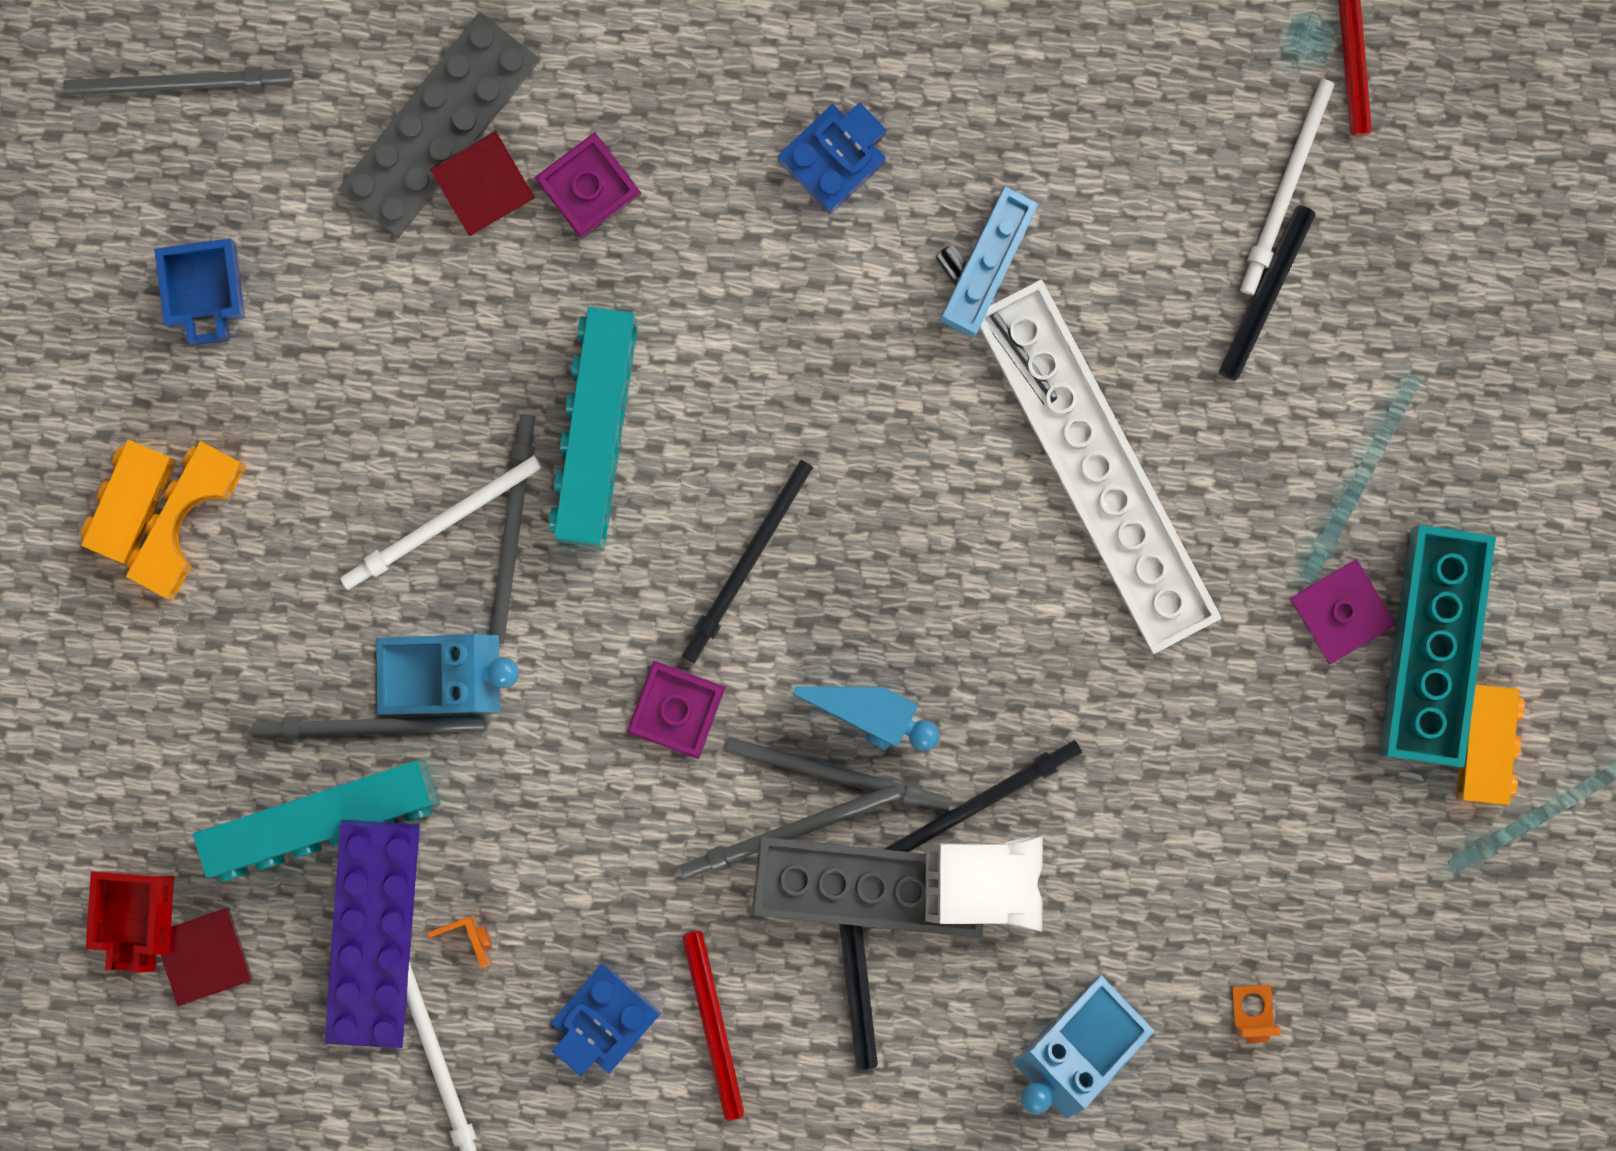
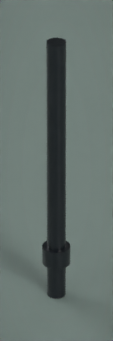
(708, 625)
(1043, 765)

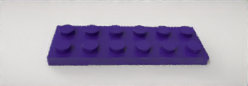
(371, 933)

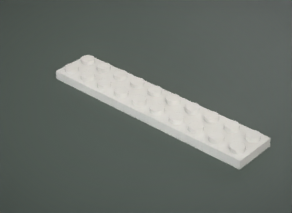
(1100, 471)

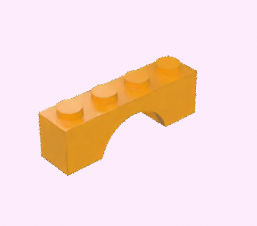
(160, 560)

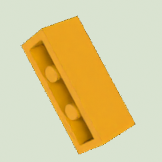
(127, 501)
(1492, 747)

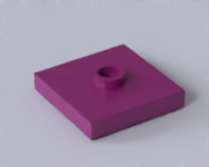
(588, 185)
(1342, 611)
(676, 709)

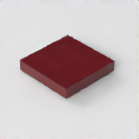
(482, 183)
(205, 957)

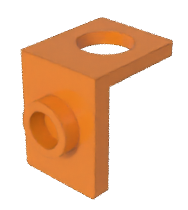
(478, 935)
(1256, 1028)

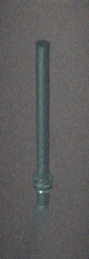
(1326, 542)
(1487, 846)

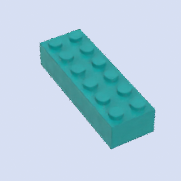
(595, 427)
(1437, 646)
(308, 821)

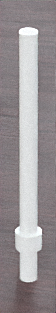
(1261, 255)
(378, 562)
(462, 1133)

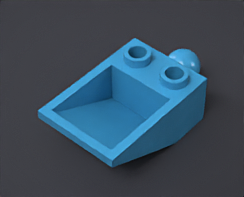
(441, 674)
(874, 711)
(1081, 1051)

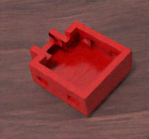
(130, 918)

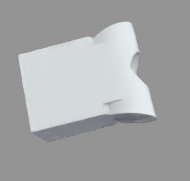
(985, 883)

